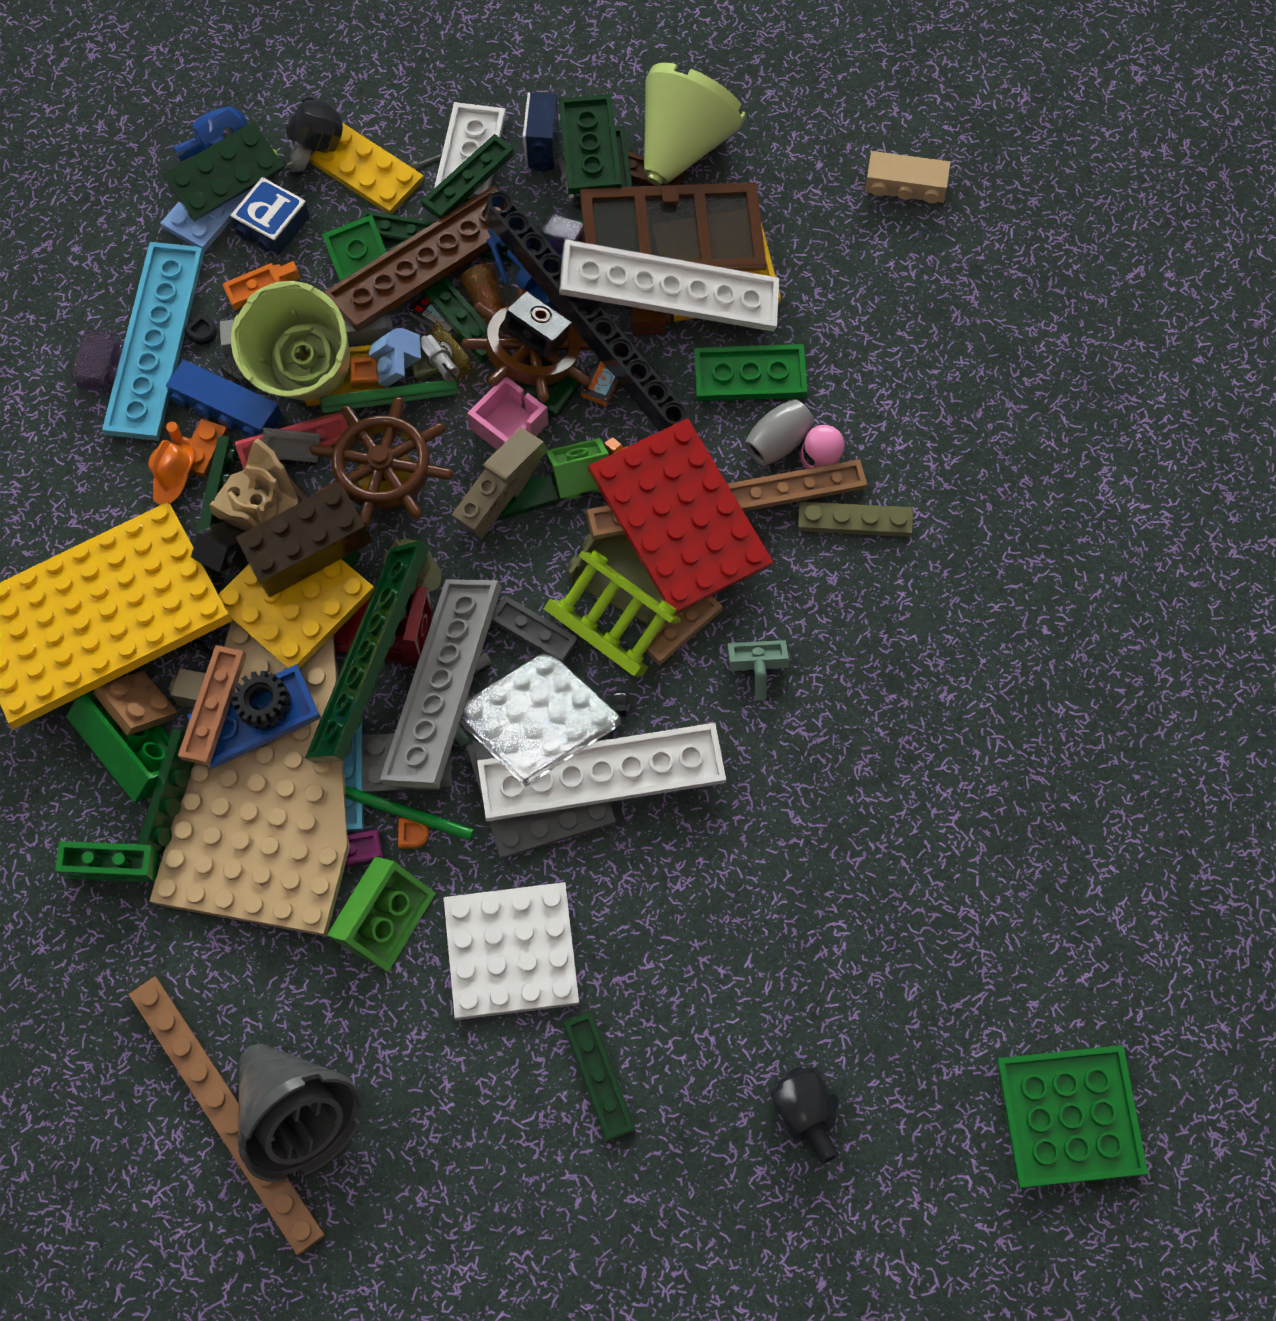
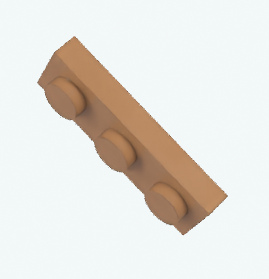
(674, 636)

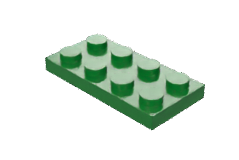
(750, 372)

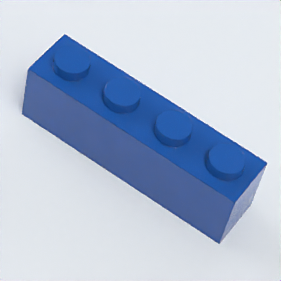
(222, 400)

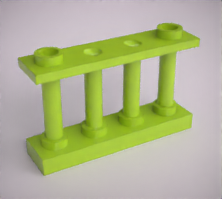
(587, 625)

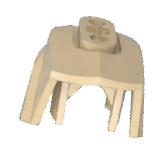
(262, 490)

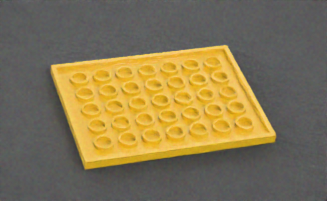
(101, 613)

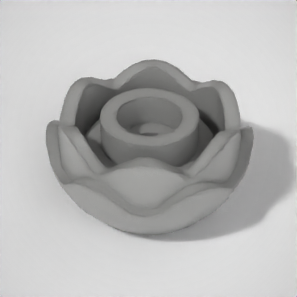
(298, 158)

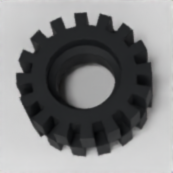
(250, 688)

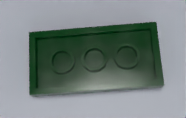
(589, 142)
(223, 171)

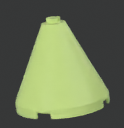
(684, 120)

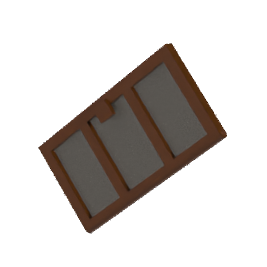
(680, 222)

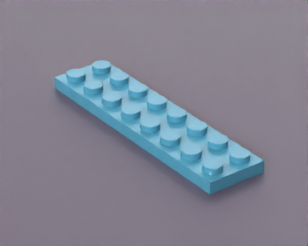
(153, 341)

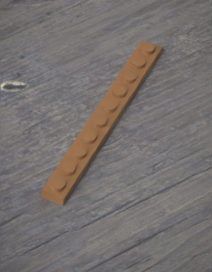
(764, 492)
(221, 1109)

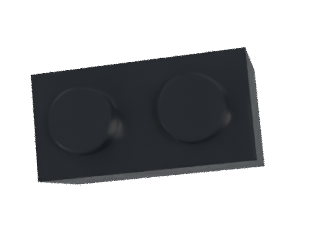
(218, 546)

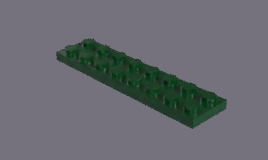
(367, 653)

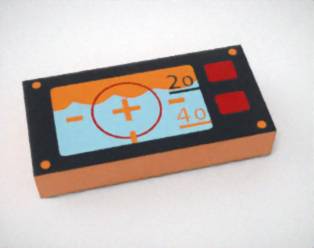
(602, 384)

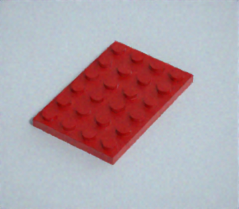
(680, 516)

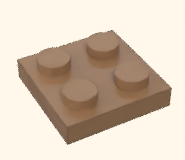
(135, 703)

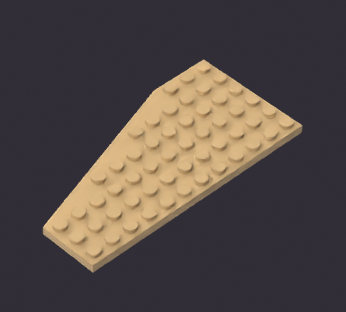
(266, 829)

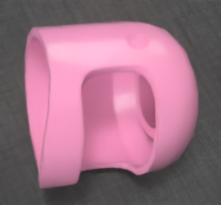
(823, 445)

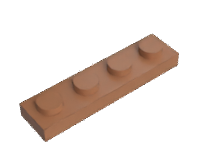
(212, 705)

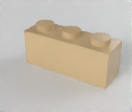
(907, 177)

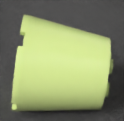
(279, 329)

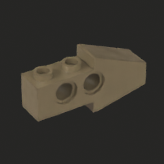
(502, 479)

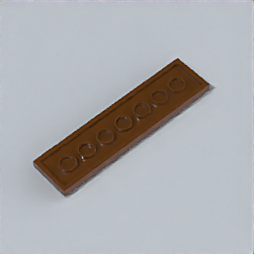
(414, 264)

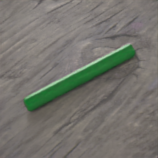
(386, 395)

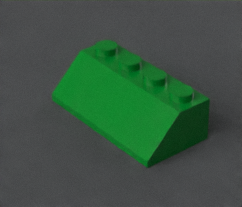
(131, 758)

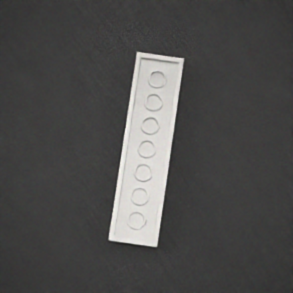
(669, 285)
(609, 773)

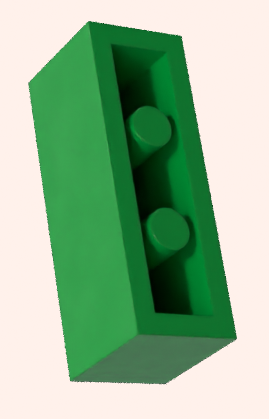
(107, 861)

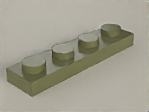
(855, 519)

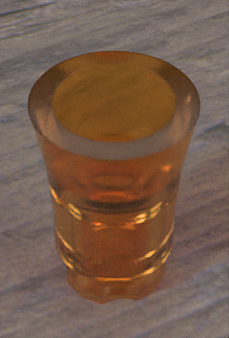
(483, 287)

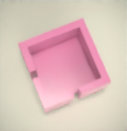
(503, 413)

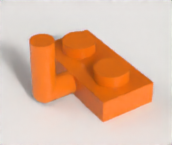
(202, 442)

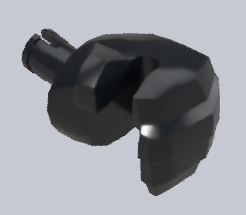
(315, 126)
(807, 1109)

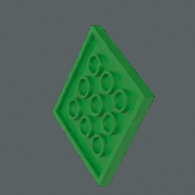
(1071, 1117)

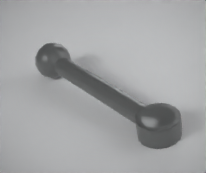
(416, 165)

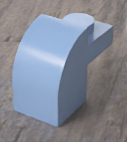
(394, 354)

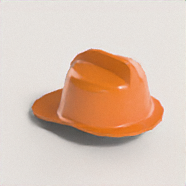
(170, 469)

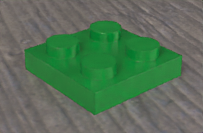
(354, 246)

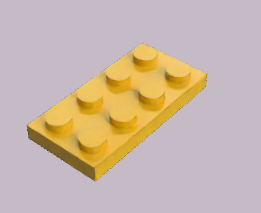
(369, 171)

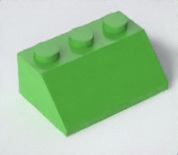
(381, 913)

